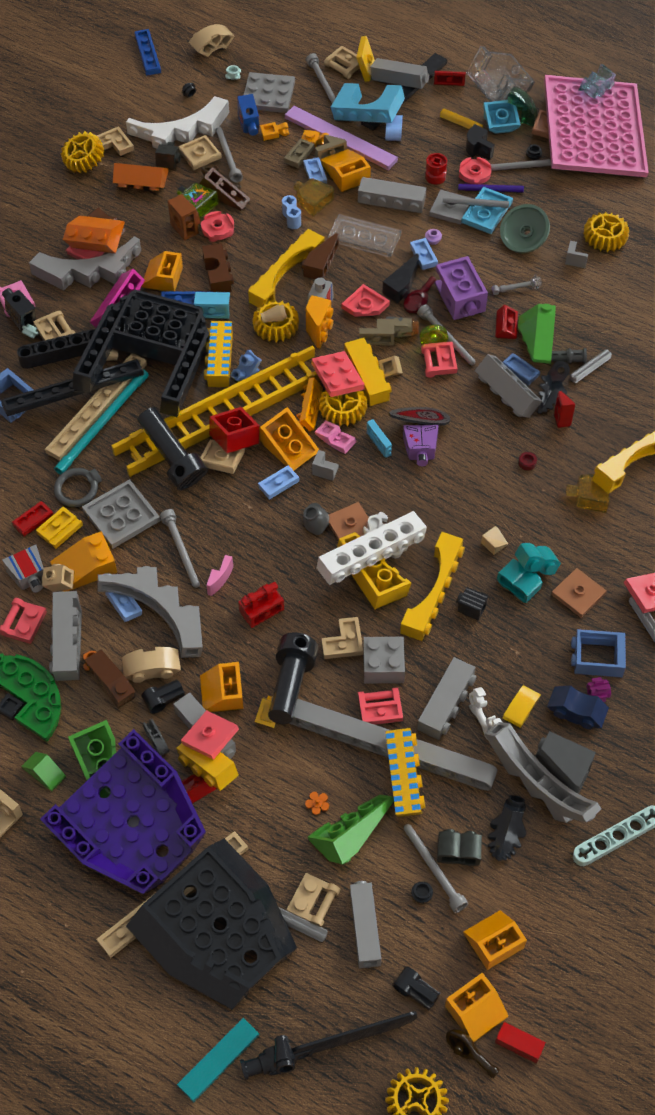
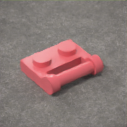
(445, 358)
(28, 622)
(381, 711)

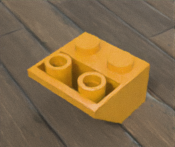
(163, 272)
(318, 319)
(222, 688)
(495, 939)
(476, 1007)

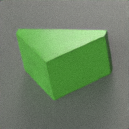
(44, 770)

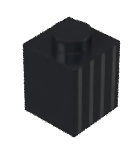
(472, 603)

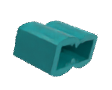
(537, 558)
(519, 581)

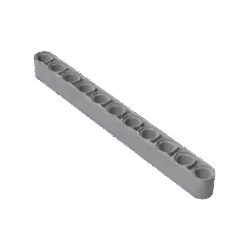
(373, 738)

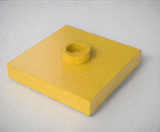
(365, 58)

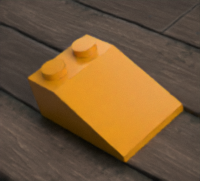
(287, 439)
(87, 559)

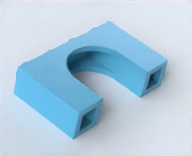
(382, 110)

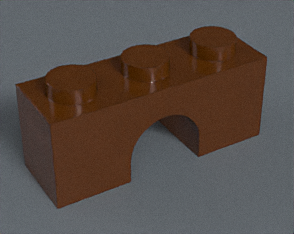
(215, 258)

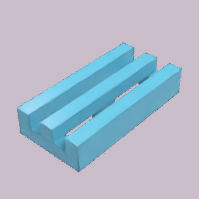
(379, 438)

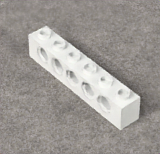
(371, 548)

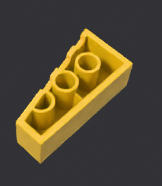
(379, 582)

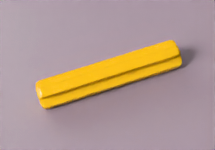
(458, 119)

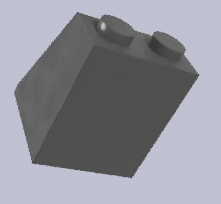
(565, 760)

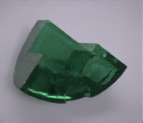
(524, 103)

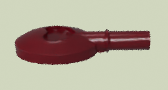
(418, 297)

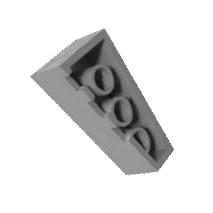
(66, 636)

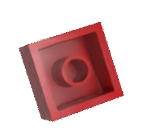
(234, 430)

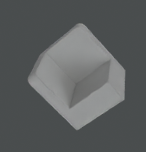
(575, 258)
(324, 468)

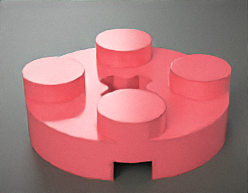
(468, 167)
(225, 224)

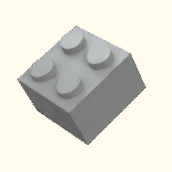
(383, 660)

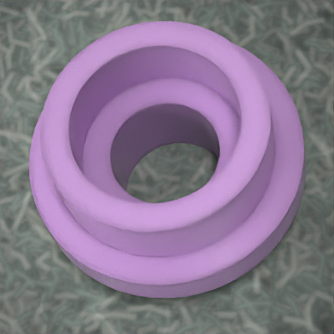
(433, 236)

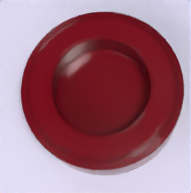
(527, 461)

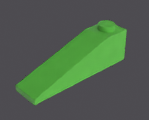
(538, 331)
(93, 749)
(348, 835)

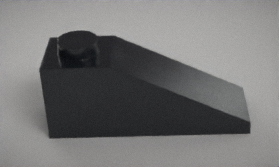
(399, 283)

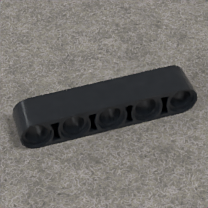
(54, 349)

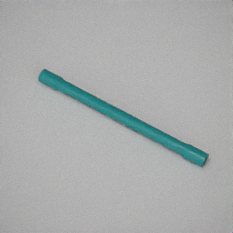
(67, 460)

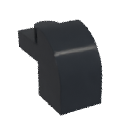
(477, 142)

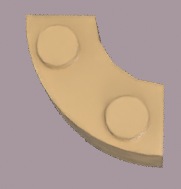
(211, 39)
(151, 664)

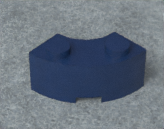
(578, 707)

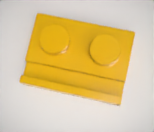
(59, 527)

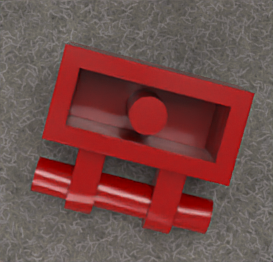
(261, 604)

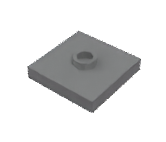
(448, 211)

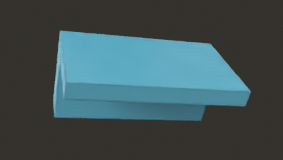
(213, 304)

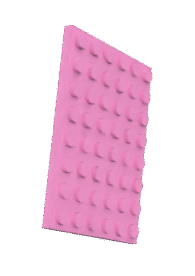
(596, 132)

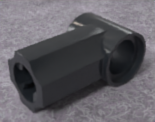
(157, 698)
(411, 984)

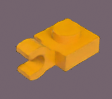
(272, 131)
(314, 137)

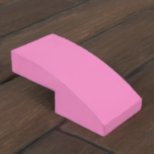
(332, 435)
(218, 578)

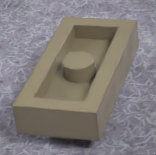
(299, 153)

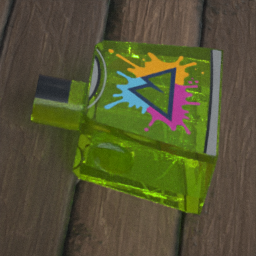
(201, 197)

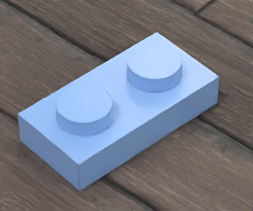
(314, 169)
(426, 256)
(278, 482)
(125, 606)

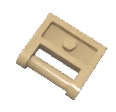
(344, 57)
(47, 327)
(307, 896)

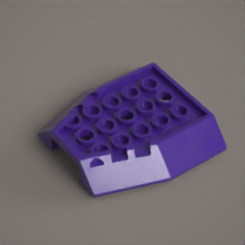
(142, 788)

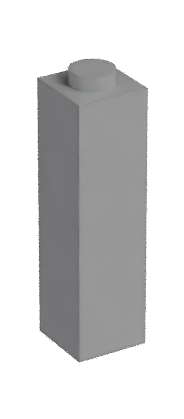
(399, 73)
(190, 710)
(365, 924)

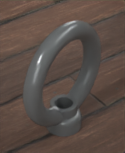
(93, 478)

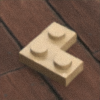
(116, 139)
(347, 644)

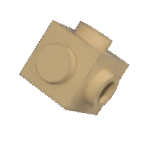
(57, 578)

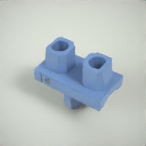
(247, 366)

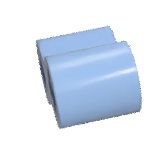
(394, 129)
(291, 212)

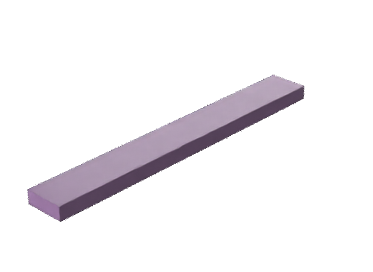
(354, 143)

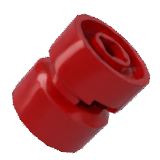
(436, 168)

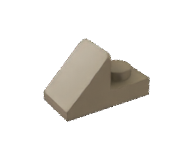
(331, 146)

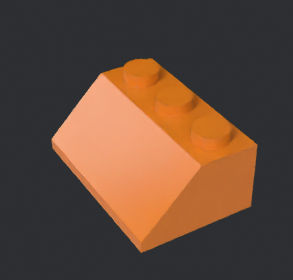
(139, 176)
(94, 234)

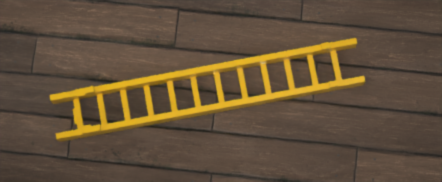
(154, 457)

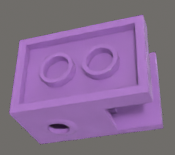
(461, 288)

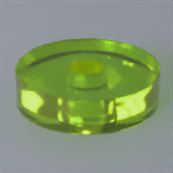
(433, 334)

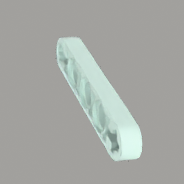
(611, 843)

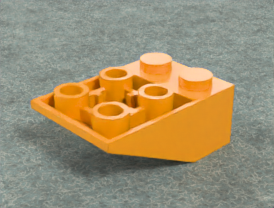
(346, 169)

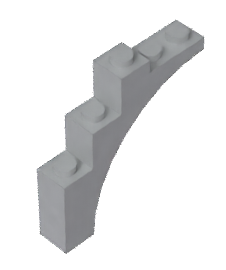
(86, 271)
(164, 600)
(519, 761)

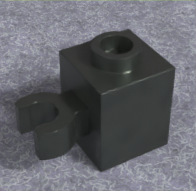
(167, 155)

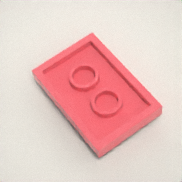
(337, 374)

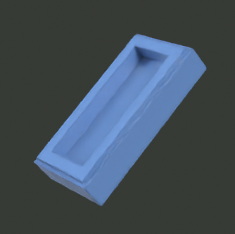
(521, 369)

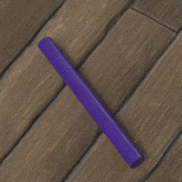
(498, 188)

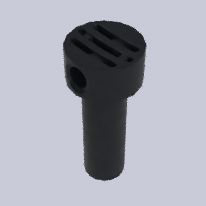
(184, 468)
(296, 656)

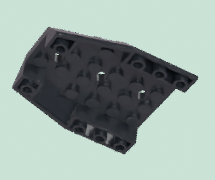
(183, 933)

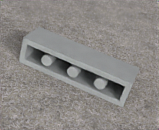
(391, 195)
(508, 386)
(446, 699)

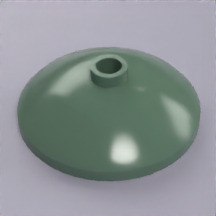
(523, 219)

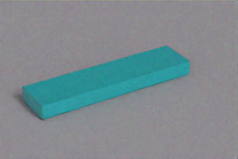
(218, 1060)

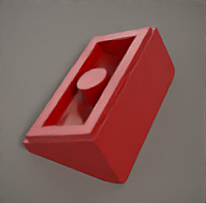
(449, 78)
(506, 323)
(563, 410)
(197, 787)
(520, 1042)

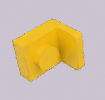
(262, 715)

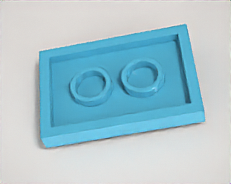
(486, 217)

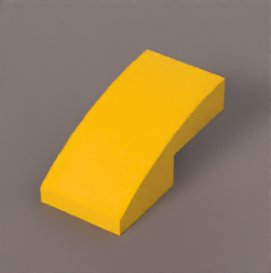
(521, 706)

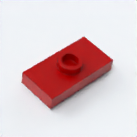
(32, 518)

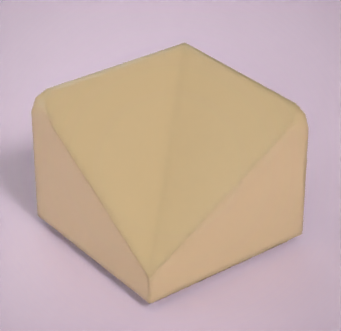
(391, 366)
(494, 540)

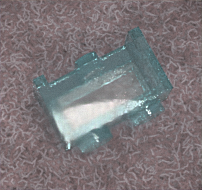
(598, 82)

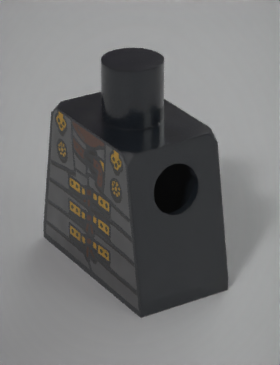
(19, 308)

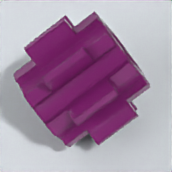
(600, 688)

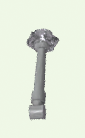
(535, 282)

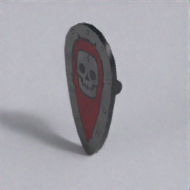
(421, 416)

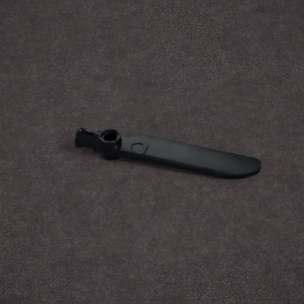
(265, 1060)

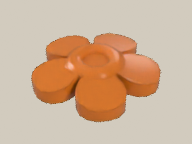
(317, 803)

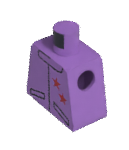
(420, 442)

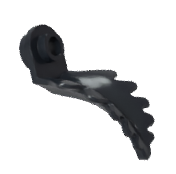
(552, 385)
(508, 828)

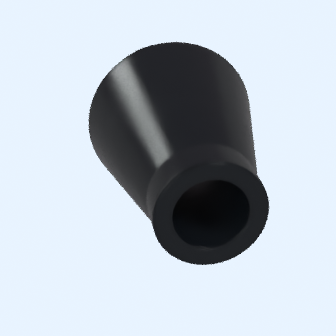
(283, 1055)

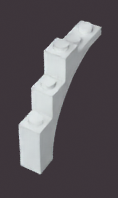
(185, 129)

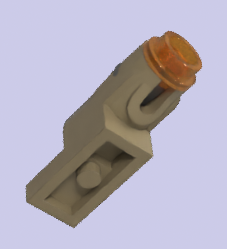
(388, 329)

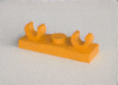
(310, 404)

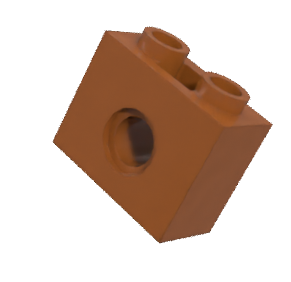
(183, 217)

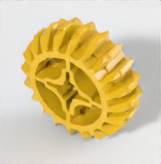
(82, 152)
(606, 231)
(276, 330)
(352, 410)
(411, 1091)

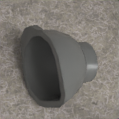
(315, 518)

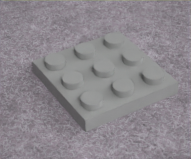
(270, 91)
(121, 513)

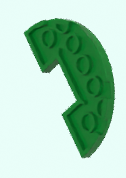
(35, 688)

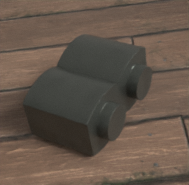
(459, 848)

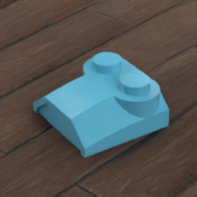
(501, 116)

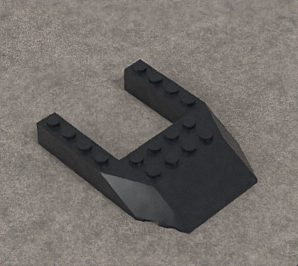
(151, 329)

